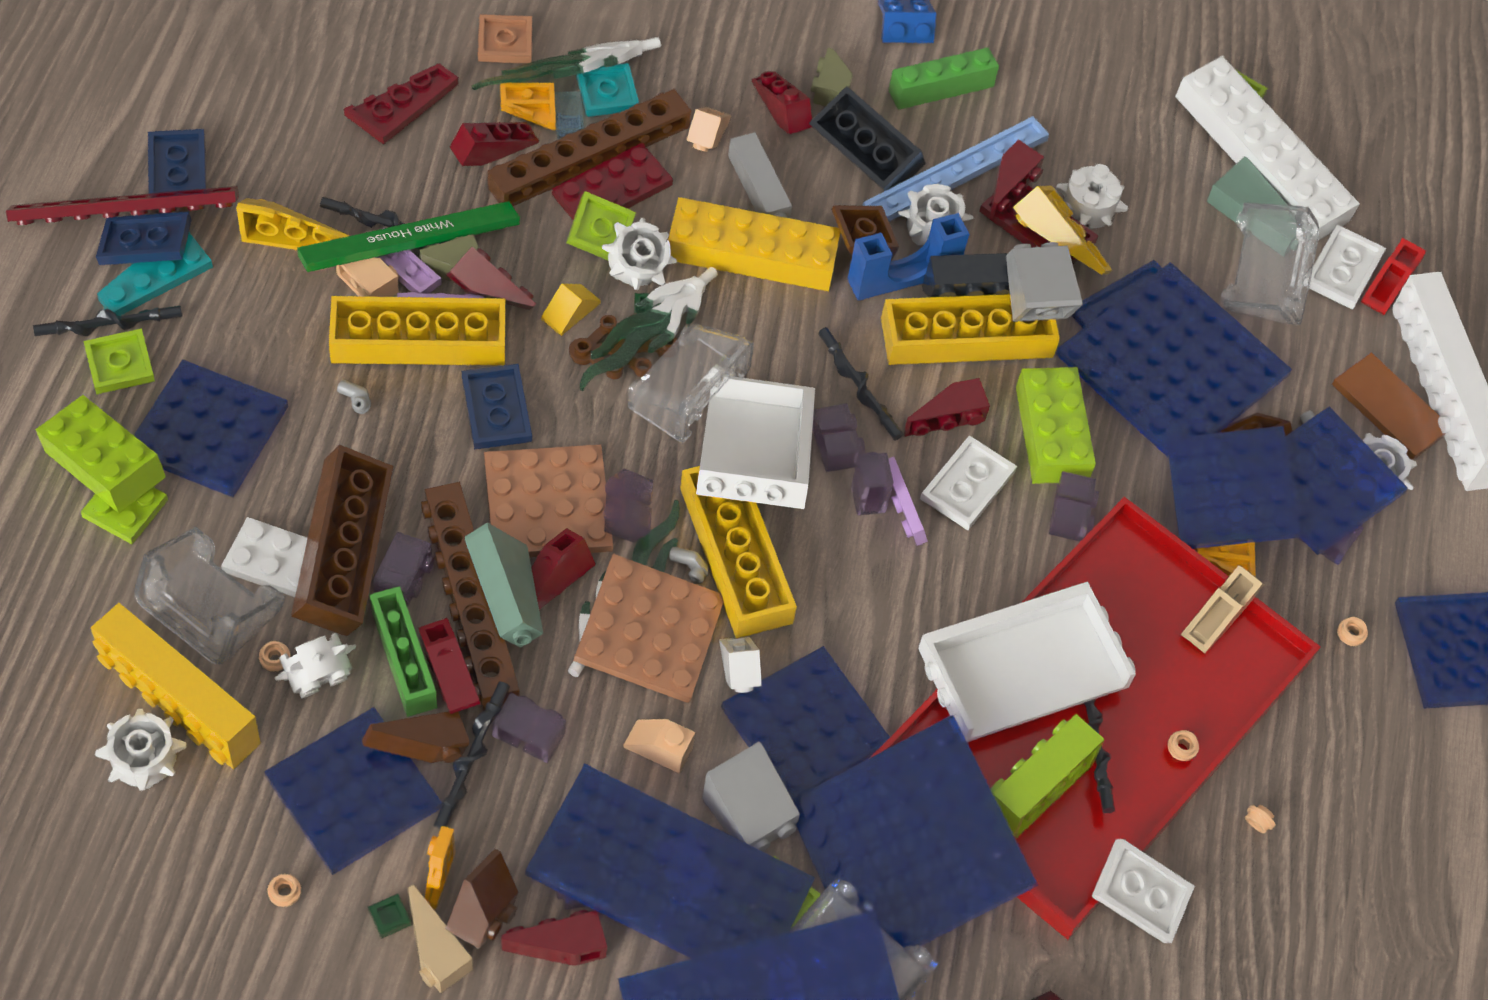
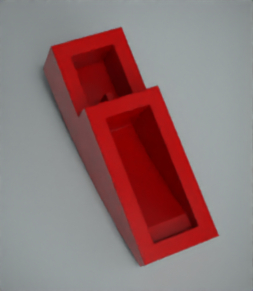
(1393, 276)

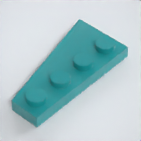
(150, 279)

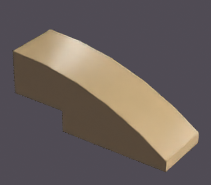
(1222, 609)

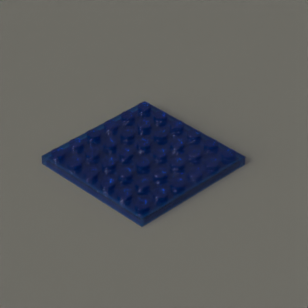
(1173, 360)
(916, 836)

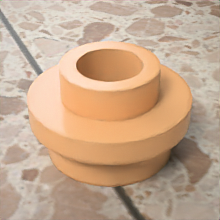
(1355, 625)
(270, 649)
(1186, 738)
(1260, 818)
(284, 881)

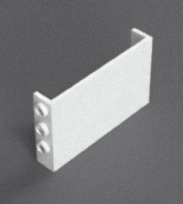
(758, 443)
(1026, 661)

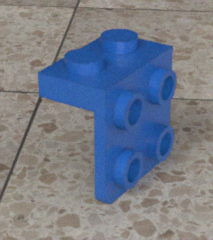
(907, 21)

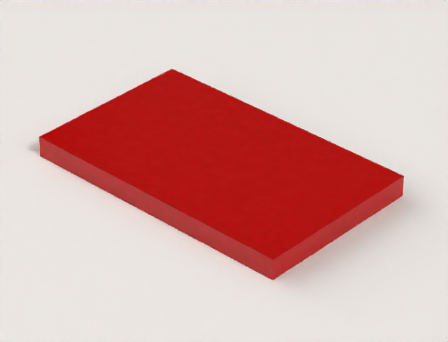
(1151, 594)

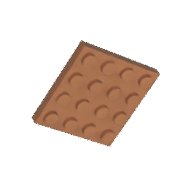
(546, 491)
(650, 628)

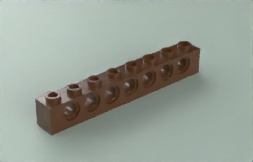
(584, 149)
(450, 502)

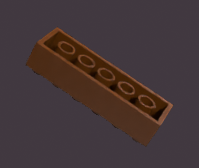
(342, 541)

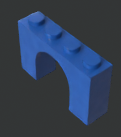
(874, 272)

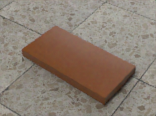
(1390, 405)

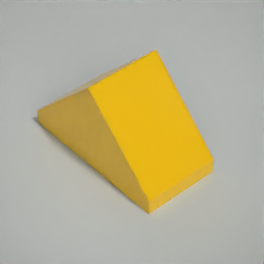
(569, 306)

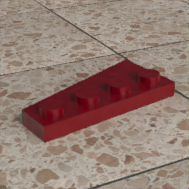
(402, 104)

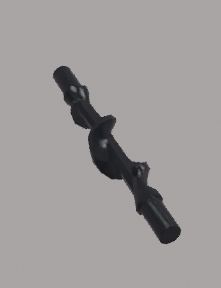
(387, 218)
(106, 317)
(860, 379)
(478, 750)
(1104, 785)

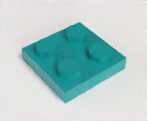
(607, 90)

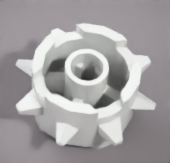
(1093, 195)
(929, 204)
(639, 254)
(1393, 455)
(316, 664)
(141, 749)

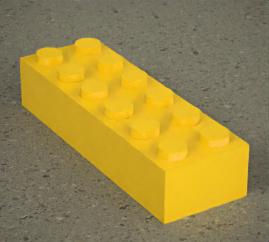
(753, 244)
(417, 330)
(962, 331)
(740, 560)
(175, 686)

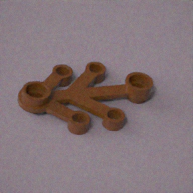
(591, 343)

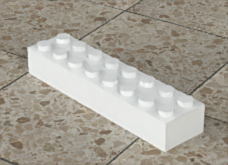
(1250, 128)
(1447, 372)

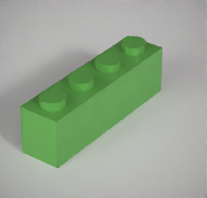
(943, 78)
(403, 651)

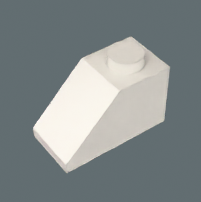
(741, 663)

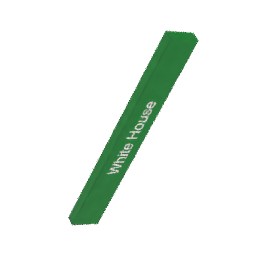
(407, 236)

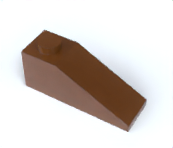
(423, 737)

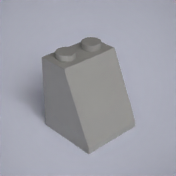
(1042, 282)
(750, 799)

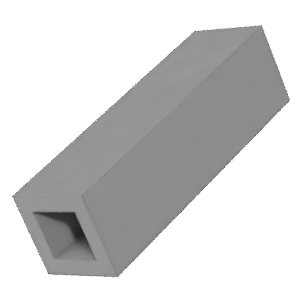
(758, 176)

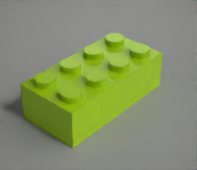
(1054, 423)
(101, 453)
(1047, 773)

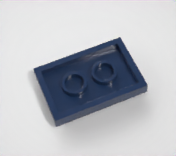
(176, 160)
(144, 238)
(496, 406)

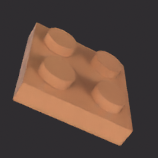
(505, 38)

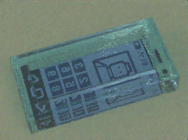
(568, 112)

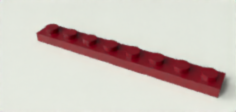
(111, 206)

